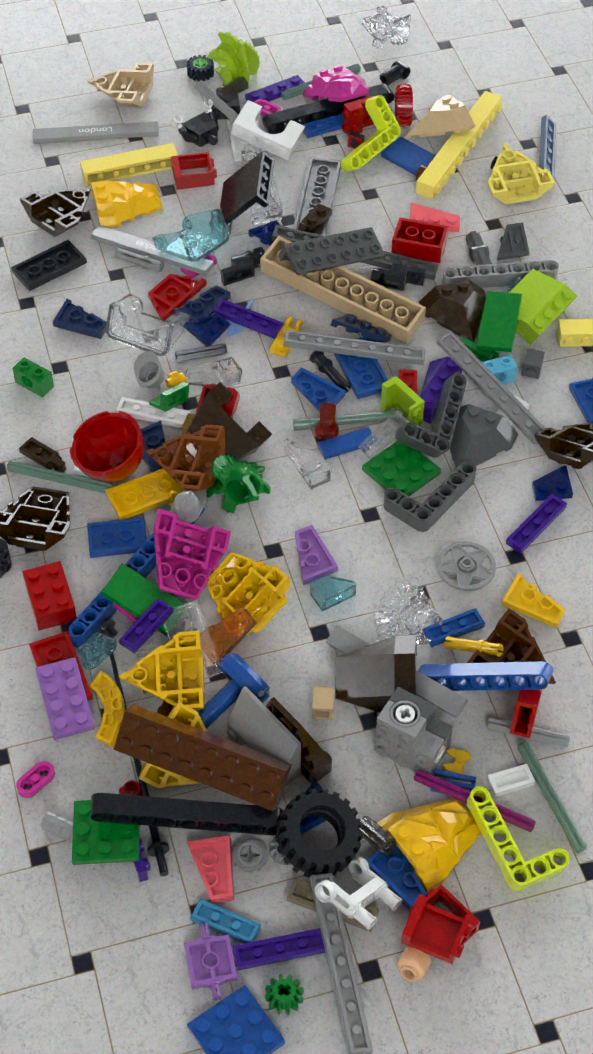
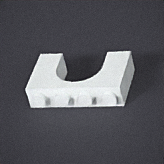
(277, 144)

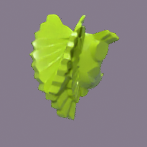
(235, 58)

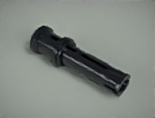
(326, 366)

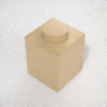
(323, 703)

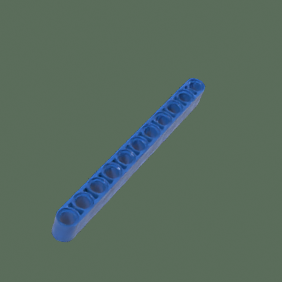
(93, 615)

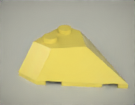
(518, 178)

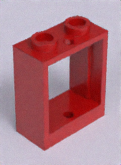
(193, 161)
(449, 901)

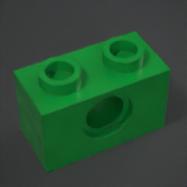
(33, 377)

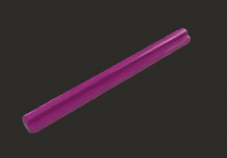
(462, 795)

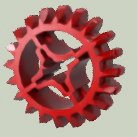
(404, 104)

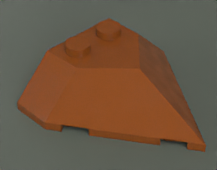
(191, 456)

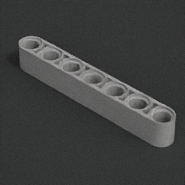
(498, 274)

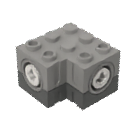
(411, 732)

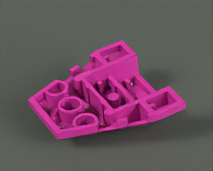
(336, 85)
(186, 554)

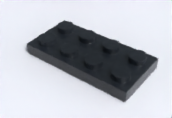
(48, 265)

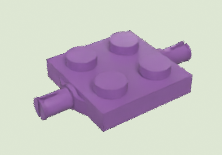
(210, 961)

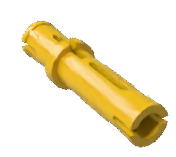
(472, 645)

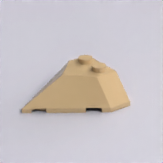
(127, 86)
(444, 116)

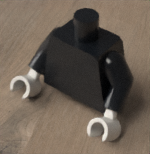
(201, 128)

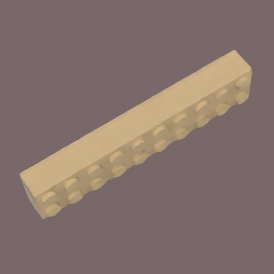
(349, 294)

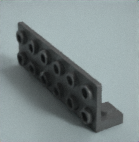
(332, 251)

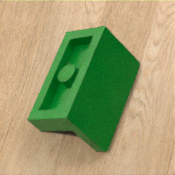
(482, 355)
(171, 397)

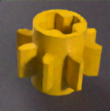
(174, 379)

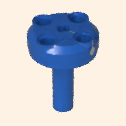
(240, 675)

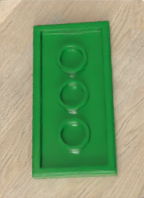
(499, 321)
(136, 593)

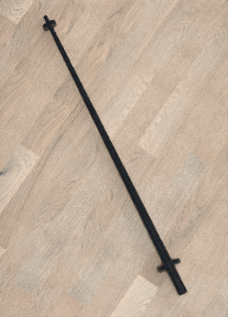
(158, 847)

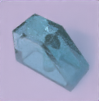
(331, 591)

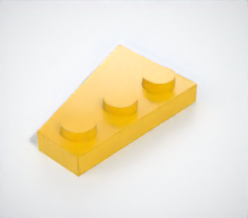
(532, 603)

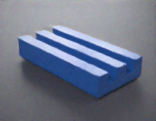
(456, 776)

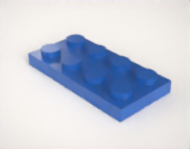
(362, 374)

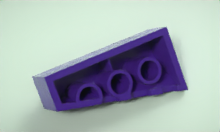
(437, 373)

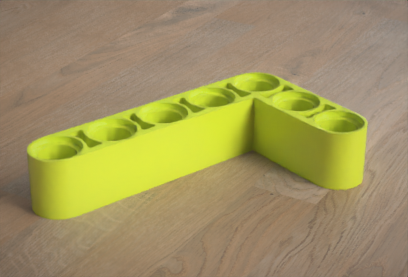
(387, 132)
(509, 847)

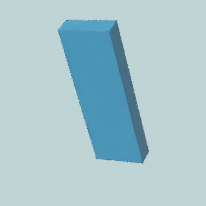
(225, 922)

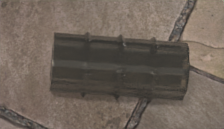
(233, 87)
(377, 836)

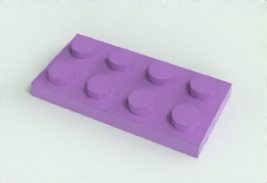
(65, 698)

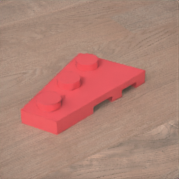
(435, 216)
(215, 866)

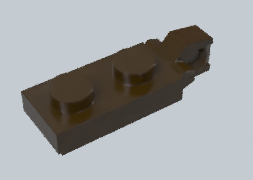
(315, 218)
(42, 455)

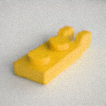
(277, 347)

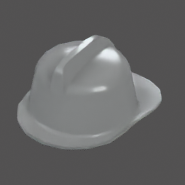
(148, 370)
(189, 505)

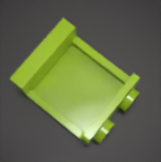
(399, 396)

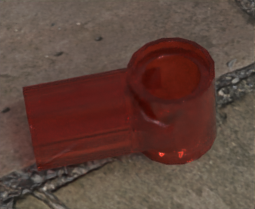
(327, 427)

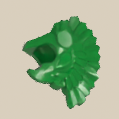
(237, 481)

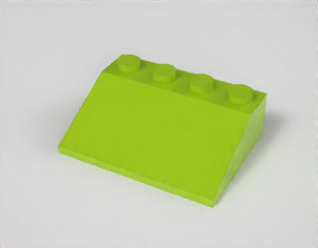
(541, 303)

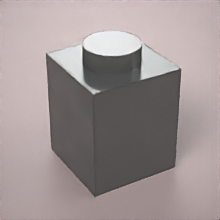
(533, 363)

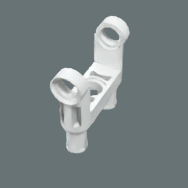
(354, 905)

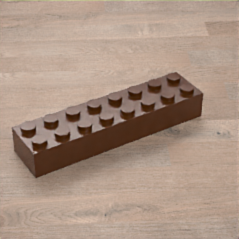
(202, 757)

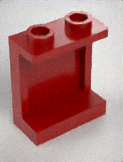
(436, 931)

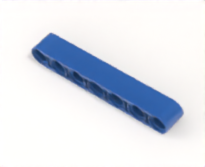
(490, 675)

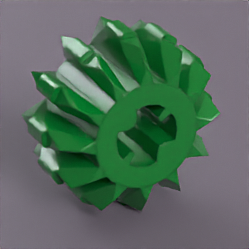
(284, 986)

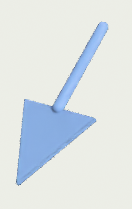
(235, 328)

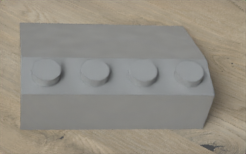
(258, 729)

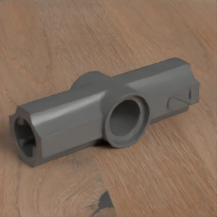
(477, 250)

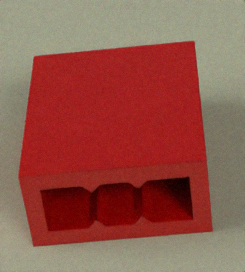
(525, 712)

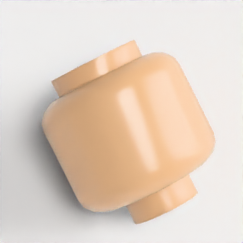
(413, 964)

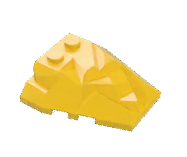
(123, 201)
(248, 585)
(433, 837)

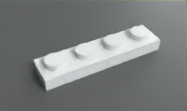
(143, 411)

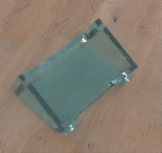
(200, 236)

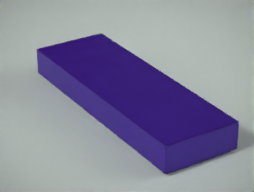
(146, 626)

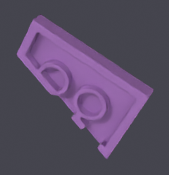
(313, 555)

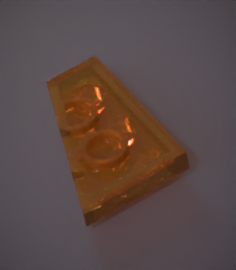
(231, 631)

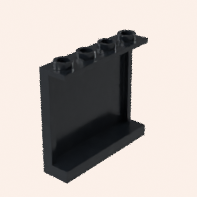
(246, 187)

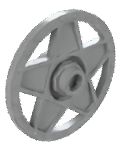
(466, 566)

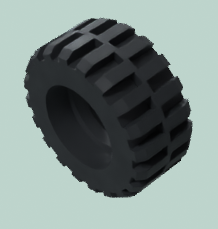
(337, 814)

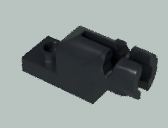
(242, 266)
(398, 276)

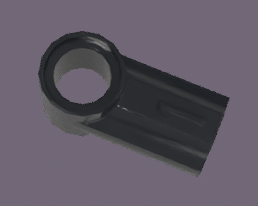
(397, 71)

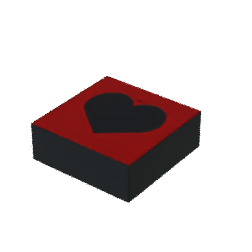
(355, 139)

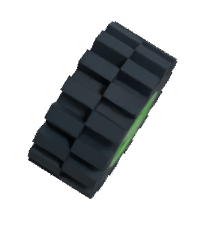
(200, 68)

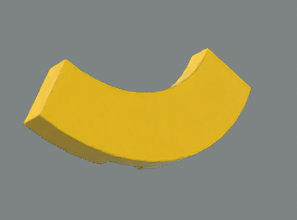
(113, 708)

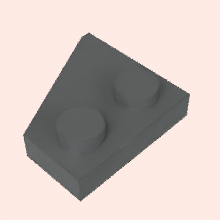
(514, 242)

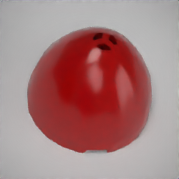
(108, 446)

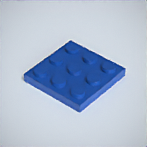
(236, 1027)

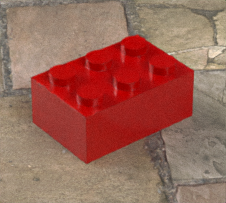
(419, 240)
(49, 595)

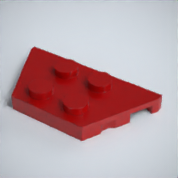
(173, 293)

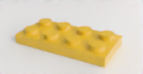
(142, 494)

